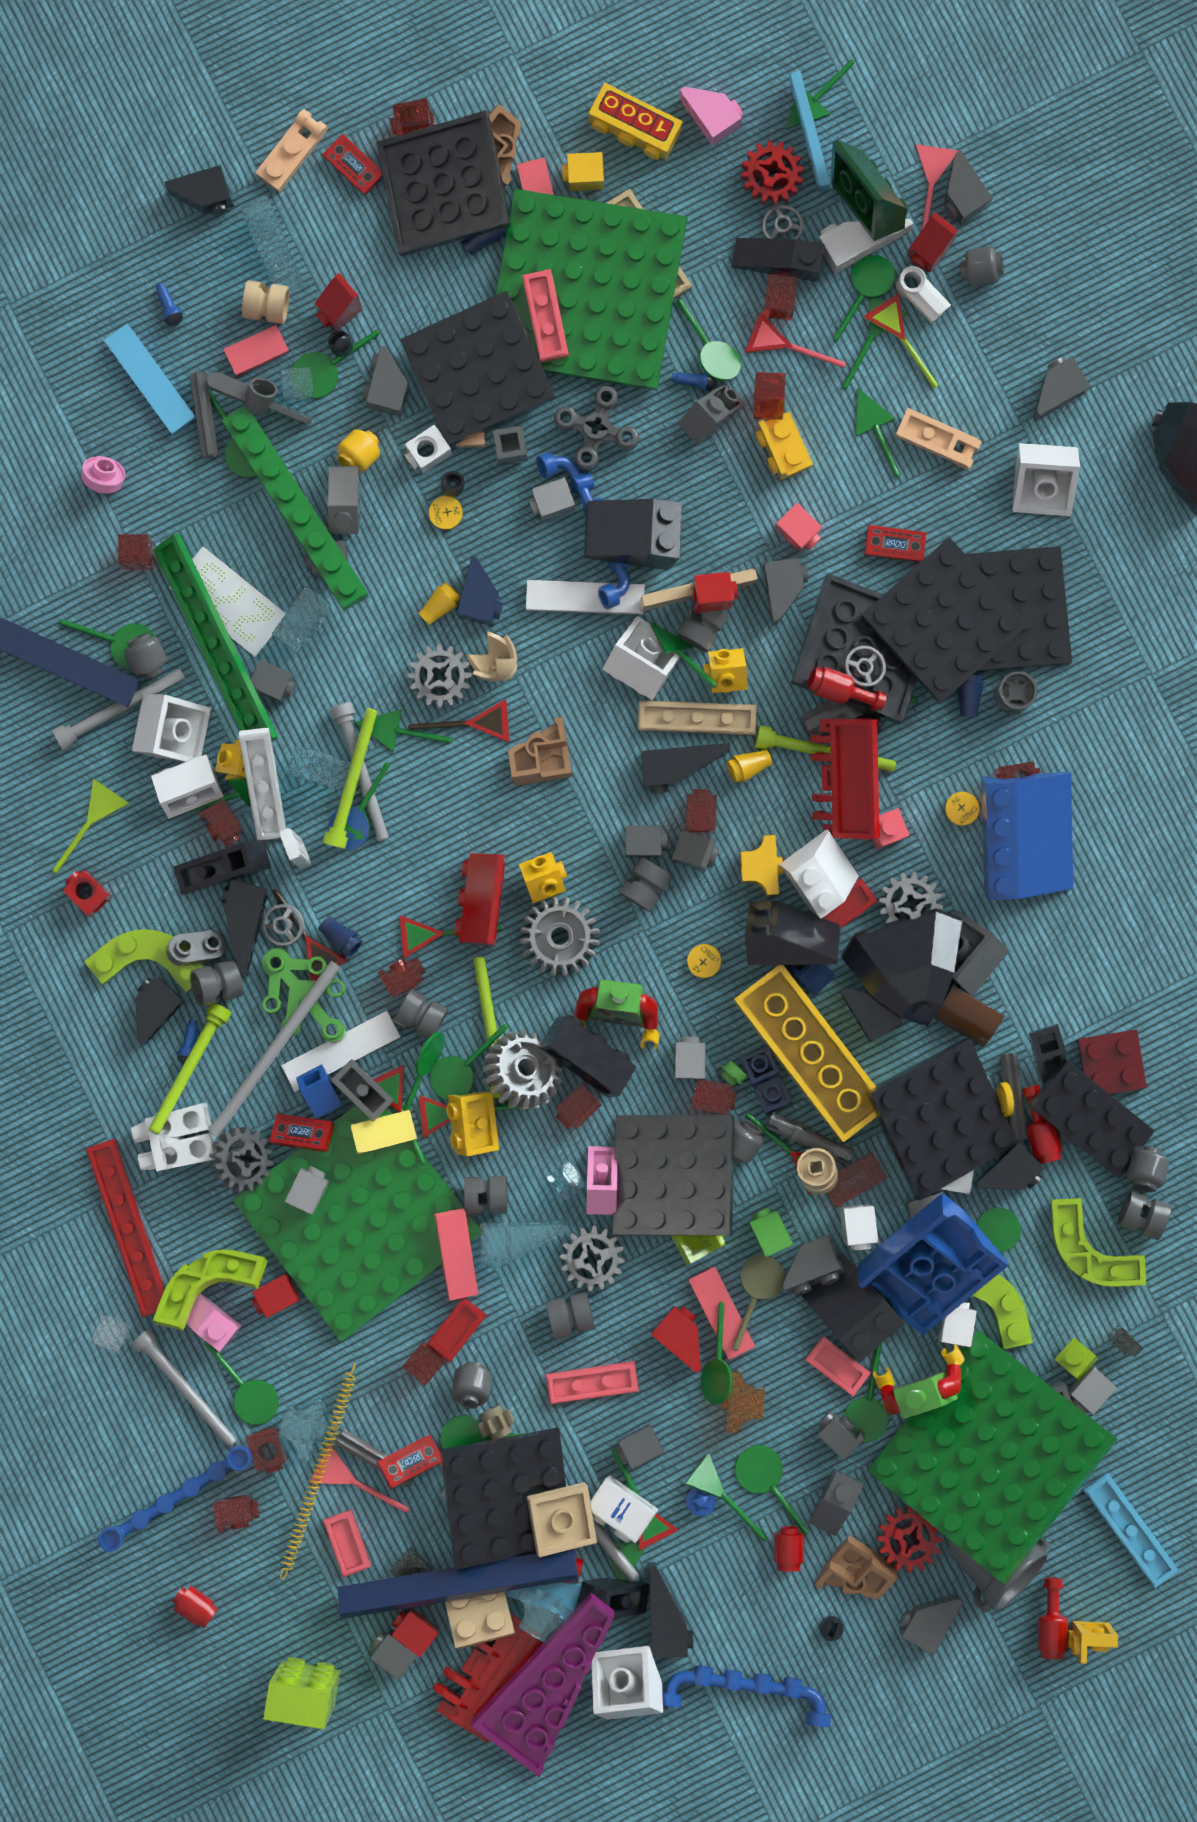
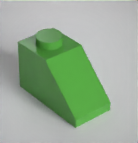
(769, 1231)

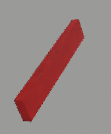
(127, 1225)

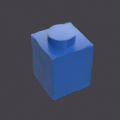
(319, 1091)

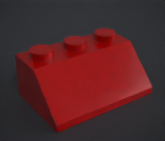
(480, 899)

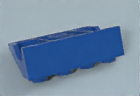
(1027, 835)
(932, 1264)

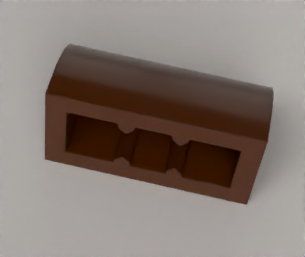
(968, 1016)

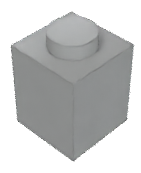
(552, 500)
(689, 1058)
(308, 1189)
(1091, 1391)

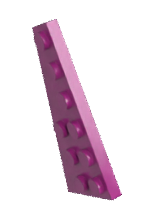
(540, 1695)

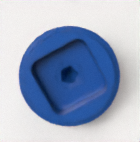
(699, 1502)

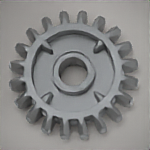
(555, 918)
(506, 1077)

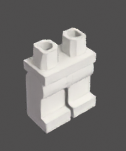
(169, 1147)

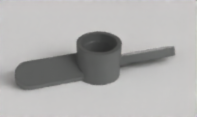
(257, 396)

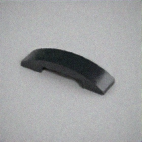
(1048, 1054)

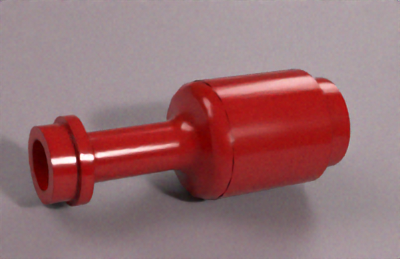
(840, 687)
(1041, 1134)
(1052, 1625)

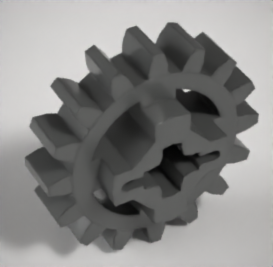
(246, 1146)

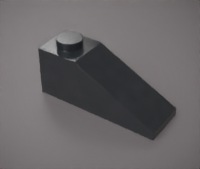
(770, 256)
(671, 766)
(223, 866)
(244, 916)
(667, 1622)

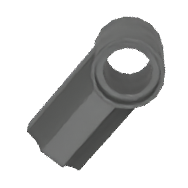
(831, 710)

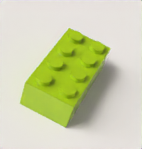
(302, 1693)

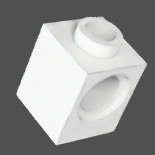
(428, 437)
(958, 1326)

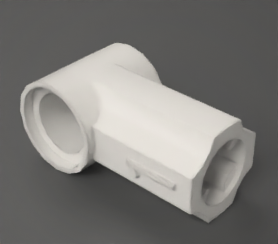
(923, 297)

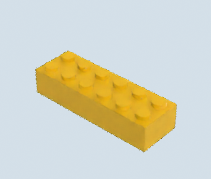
(809, 1051)

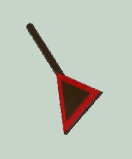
(492, 721)
(314, 949)

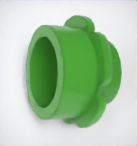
(733, 1073)

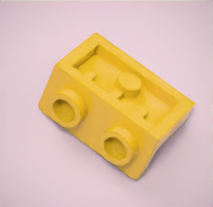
(784, 446)
(472, 1123)
(1093, 1634)

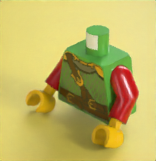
(621, 1005)
(923, 1393)

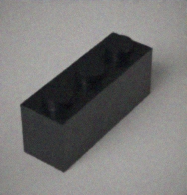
(588, 1056)

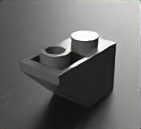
(388, 386)
(711, 413)
(695, 851)
(814, 1264)

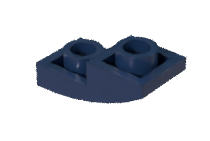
(766, 1080)

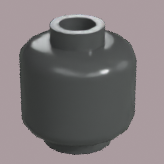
(982, 266)
(145, 655)
(746, 1140)
(1148, 1169)
(471, 1385)

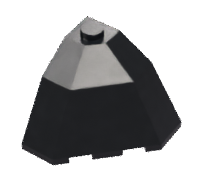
(1177, 448)
(908, 963)

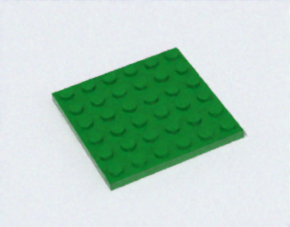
(610, 279)
(369, 1231)
(994, 1460)

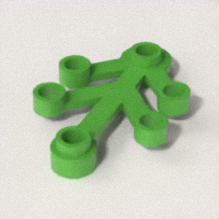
(298, 990)

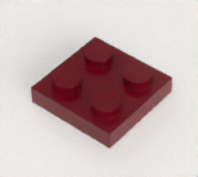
(1113, 1061)

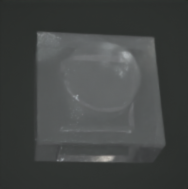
(110, 1333)

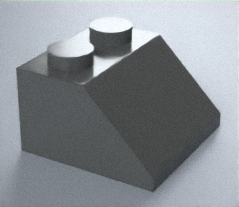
(977, 955)

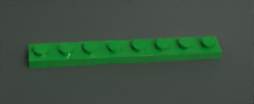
(295, 508)
(212, 636)

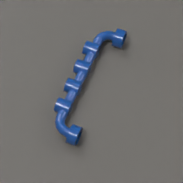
(581, 484)
(237, 1459)
(760, 1684)

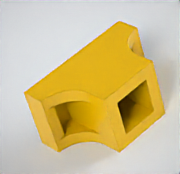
(762, 866)

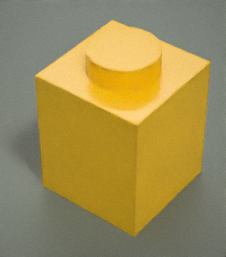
(584, 171)

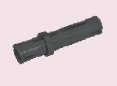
(804, 1136)

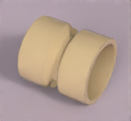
(265, 302)
(817, 1171)

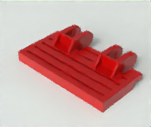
(849, 777)
(488, 1676)

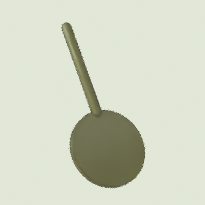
(762, 1280)

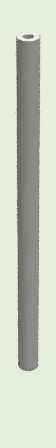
(274, 1049)

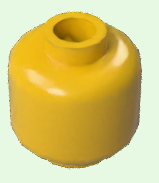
(358, 449)

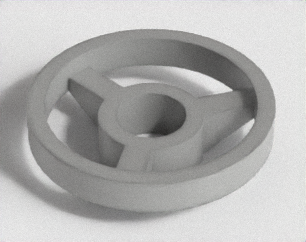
(791, 226)
(866, 675)
(285, 917)

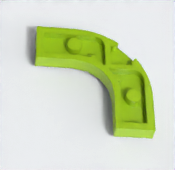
(138, 946)
(1082, 1258)
(194, 1278)
(1008, 1311)

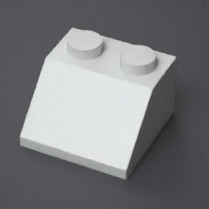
(1045, 479)
(640, 660)
(170, 728)
(821, 874)
(626, 1683)

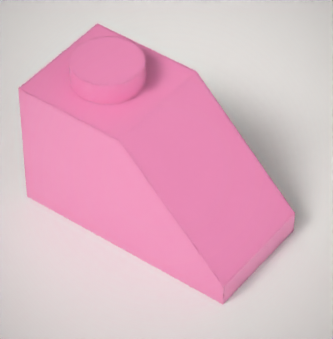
(711, 112)
(601, 1180)
(212, 1323)

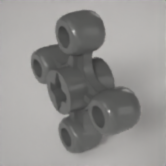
(607, 433)

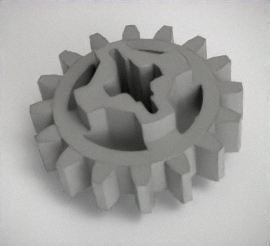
(429, 686)
(907, 890)
(605, 1253)

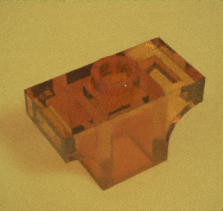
(743, 1403)

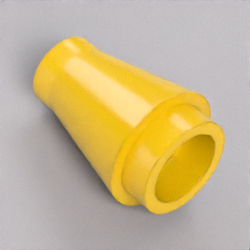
(440, 603)
(747, 765)

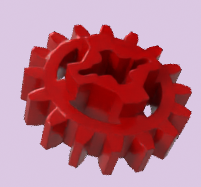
(782, 177)
(903, 1552)

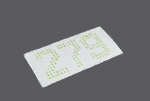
(242, 608)

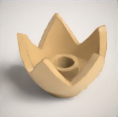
(500, 661)

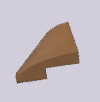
(505, 133)
(541, 756)
(857, 1570)

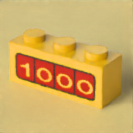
(634, 122)

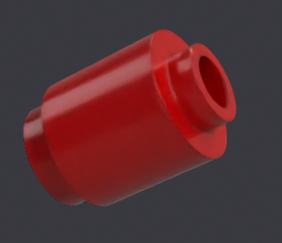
(788, 1549)
(194, 1606)

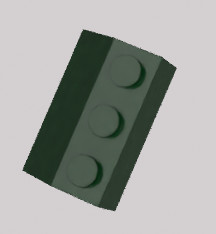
(866, 191)

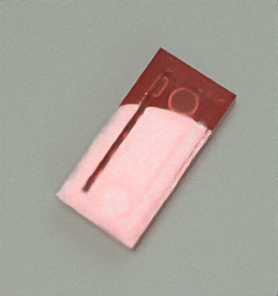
(856, 1179)

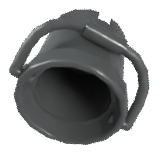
(996, 1593)

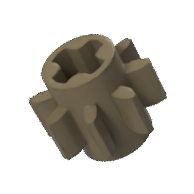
(496, 1422)

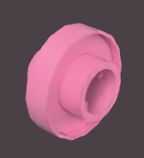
(102, 474)

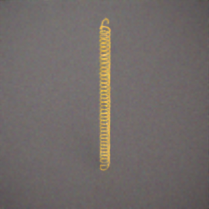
(320, 1466)

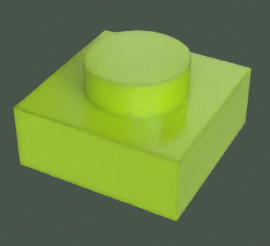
(1076, 1359)

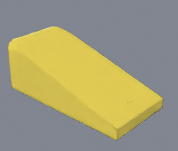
(383, 1132)

